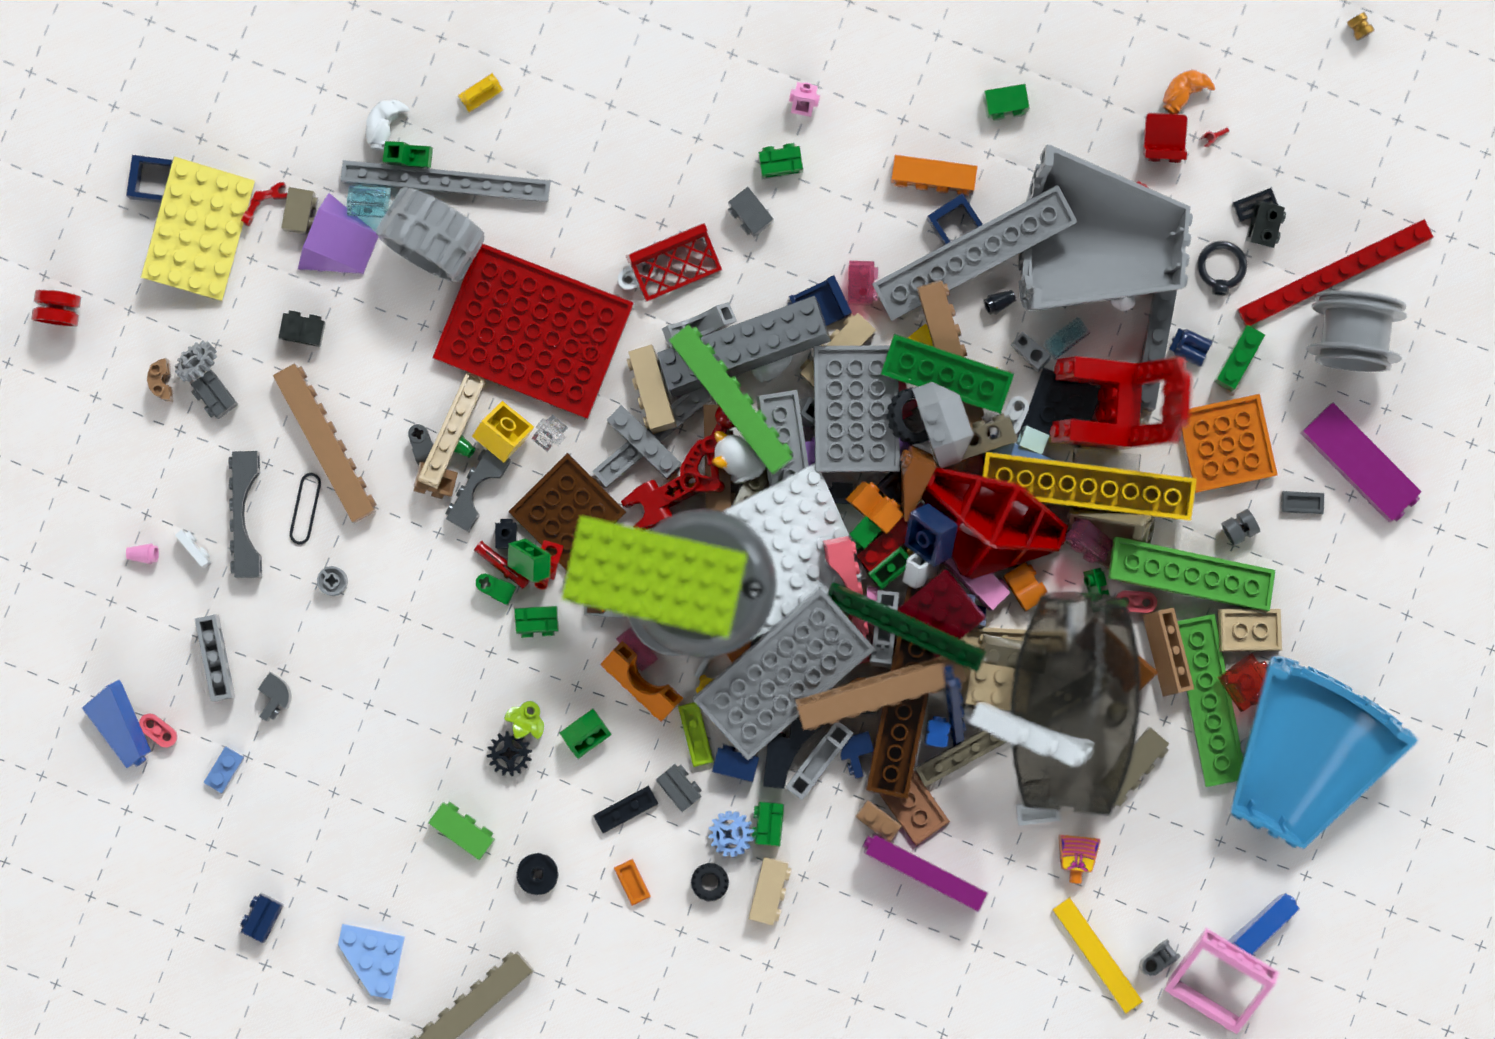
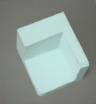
(1032, 439)

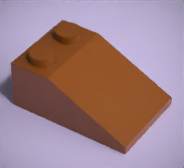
(916, 472)

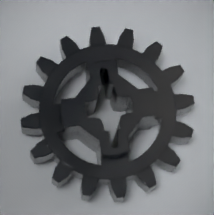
(510, 763)

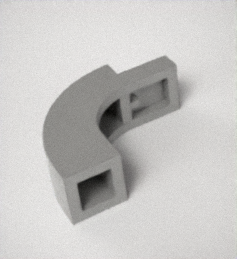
(706, 322)
(883, 640)

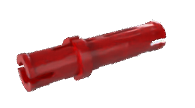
(482, 549)

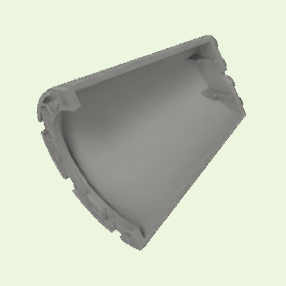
(1121, 246)

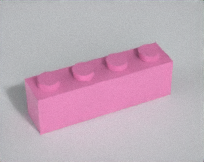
(986, 588)

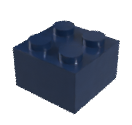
(930, 535)

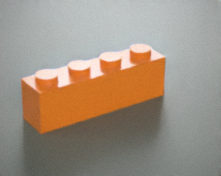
(933, 174)

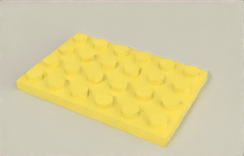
(197, 228)

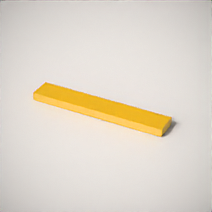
(1097, 955)

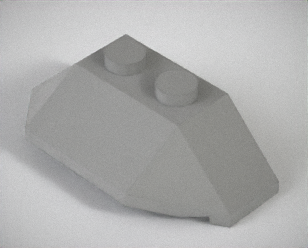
(944, 422)

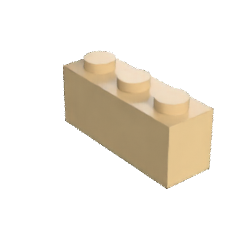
(769, 891)

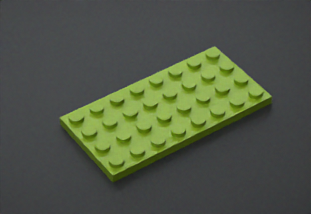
(654, 576)

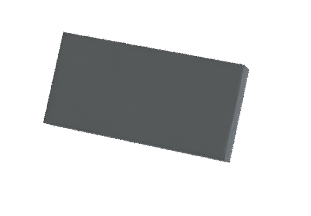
(1302, 502)

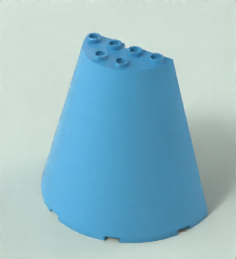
(1312, 752)

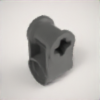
(420, 447)
(1159, 957)

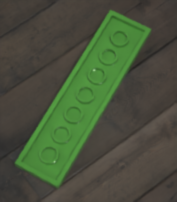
(1191, 574)
(1210, 702)

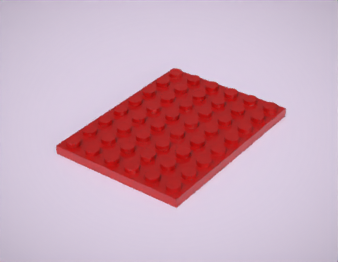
(517, 328)

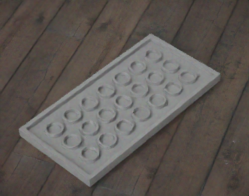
(791, 661)

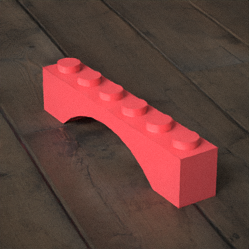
(840, 557)

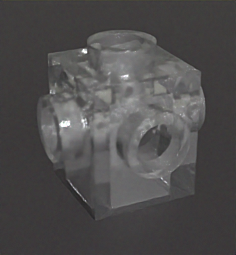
(549, 433)

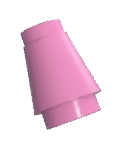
(143, 553)

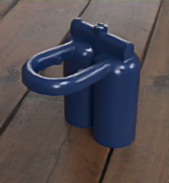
(1190, 346)

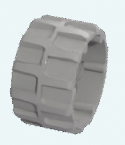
(430, 234)

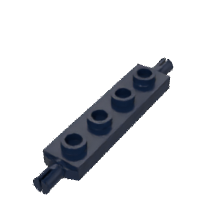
(955, 710)

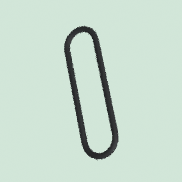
(313, 511)

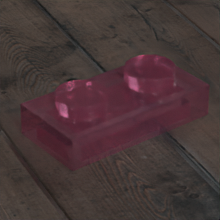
(645, 654)

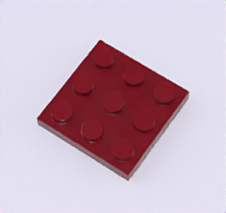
(944, 607)

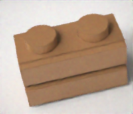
(878, 821)

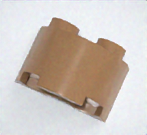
(156, 379)
(445, 487)

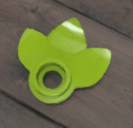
(525, 723)

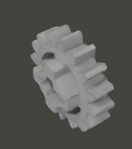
(195, 361)

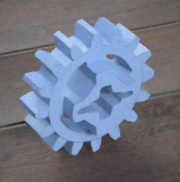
(722, 833)

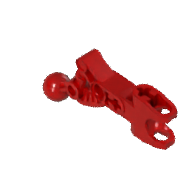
(659, 499)

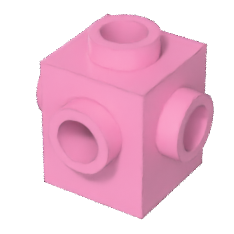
(804, 99)

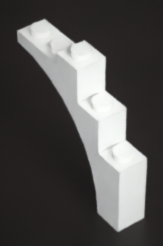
(1039, 739)

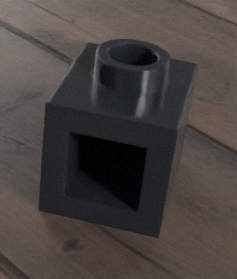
(505, 533)

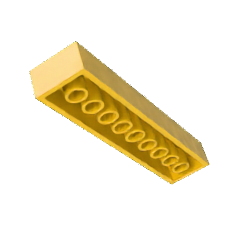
(1096, 486)

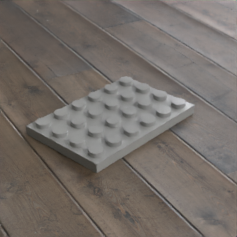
(853, 410)

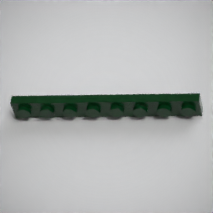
(907, 627)

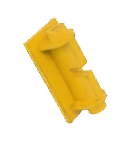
(480, 92)

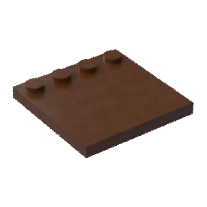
(558, 500)

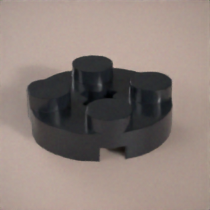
(525, 873)

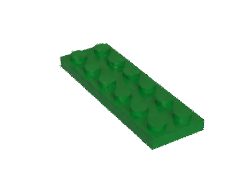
(923, 364)

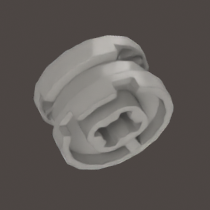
(332, 581)

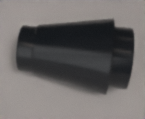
(997, 302)

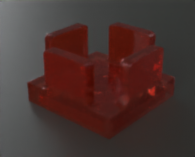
(1244, 681)

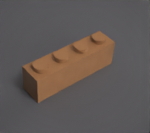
(1168, 652)

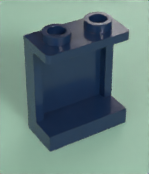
(829, 296)

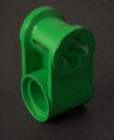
(499, 589)

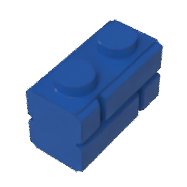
(937, 732)

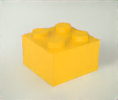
(502, 431)

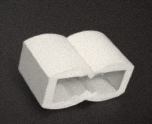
(918, 571)

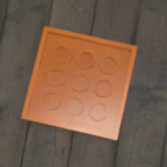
(1228, 443)

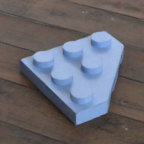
(373, 957)

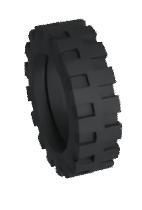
(896, 421)

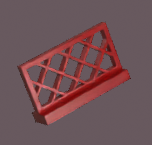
(667, 245)

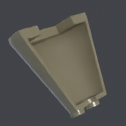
(1116, 524)

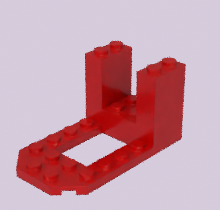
(1121, 402)

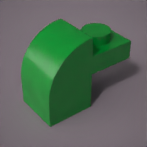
(407, 155)

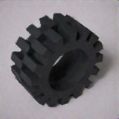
(700, 891)

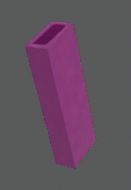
(1361, 463)
(924, 872)

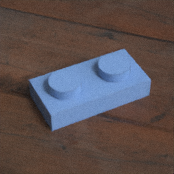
(223, 769)

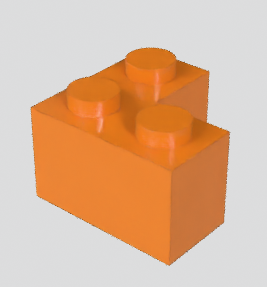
(870, 503)

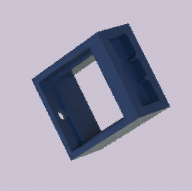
(135, 177)
(945, 210)

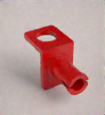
(553, 563)

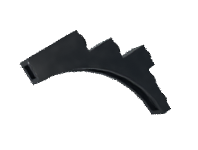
(783, 750)

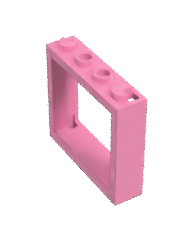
(1233, 956)

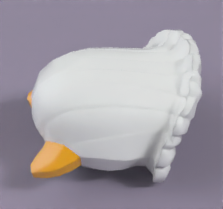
(737, 458)

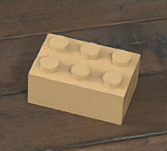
(990, 685)

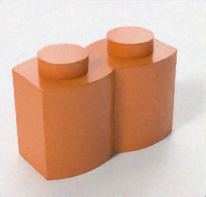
(1025, 586)

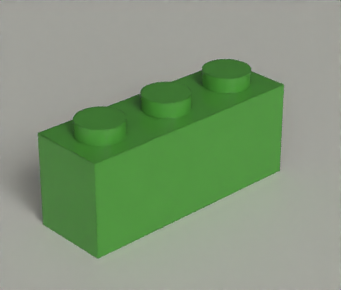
(462, 829)

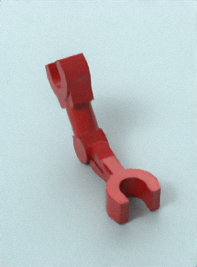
(259, 196)

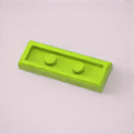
(695, 734)

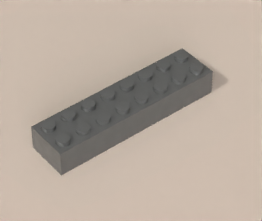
(752, 343)

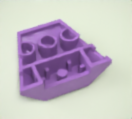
(337, 241)

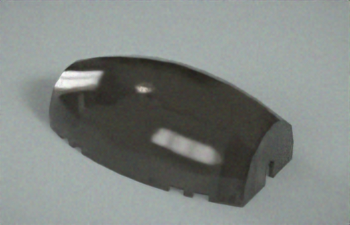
(1084, 682)

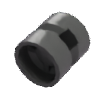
(1234, 531)

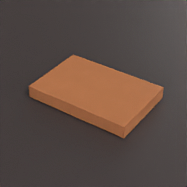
(917, 814)

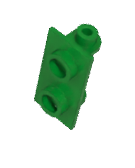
(1094, 580)

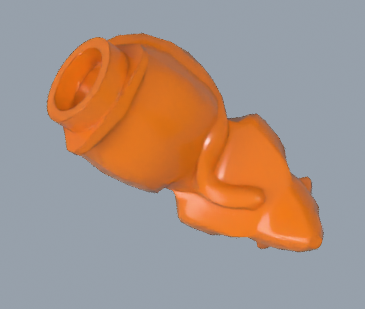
(1182, 86)

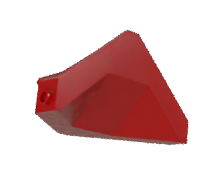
(995, 522)

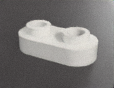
(628, 272)
(1017, 417)

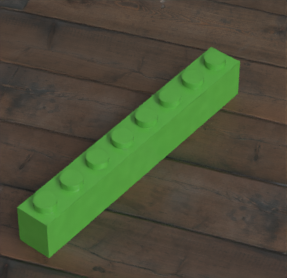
(730, 399)

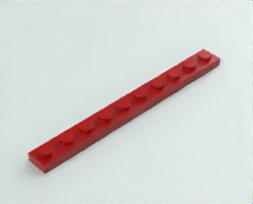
(1335, 273)

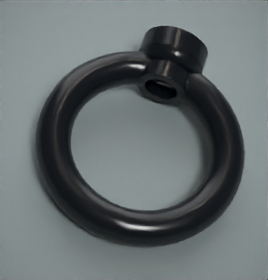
(1220, 286)

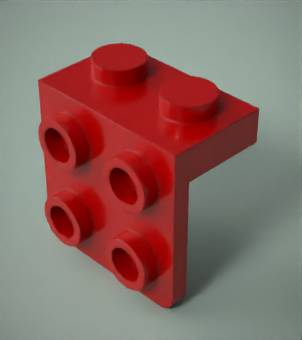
(1165, 137)

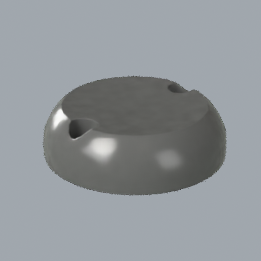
(751, 611)

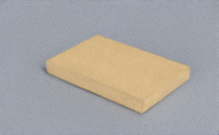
(1249, 630)

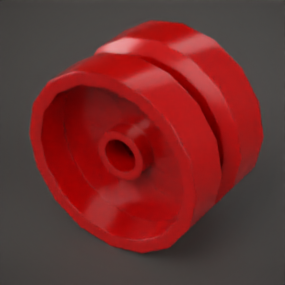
(55, 310)

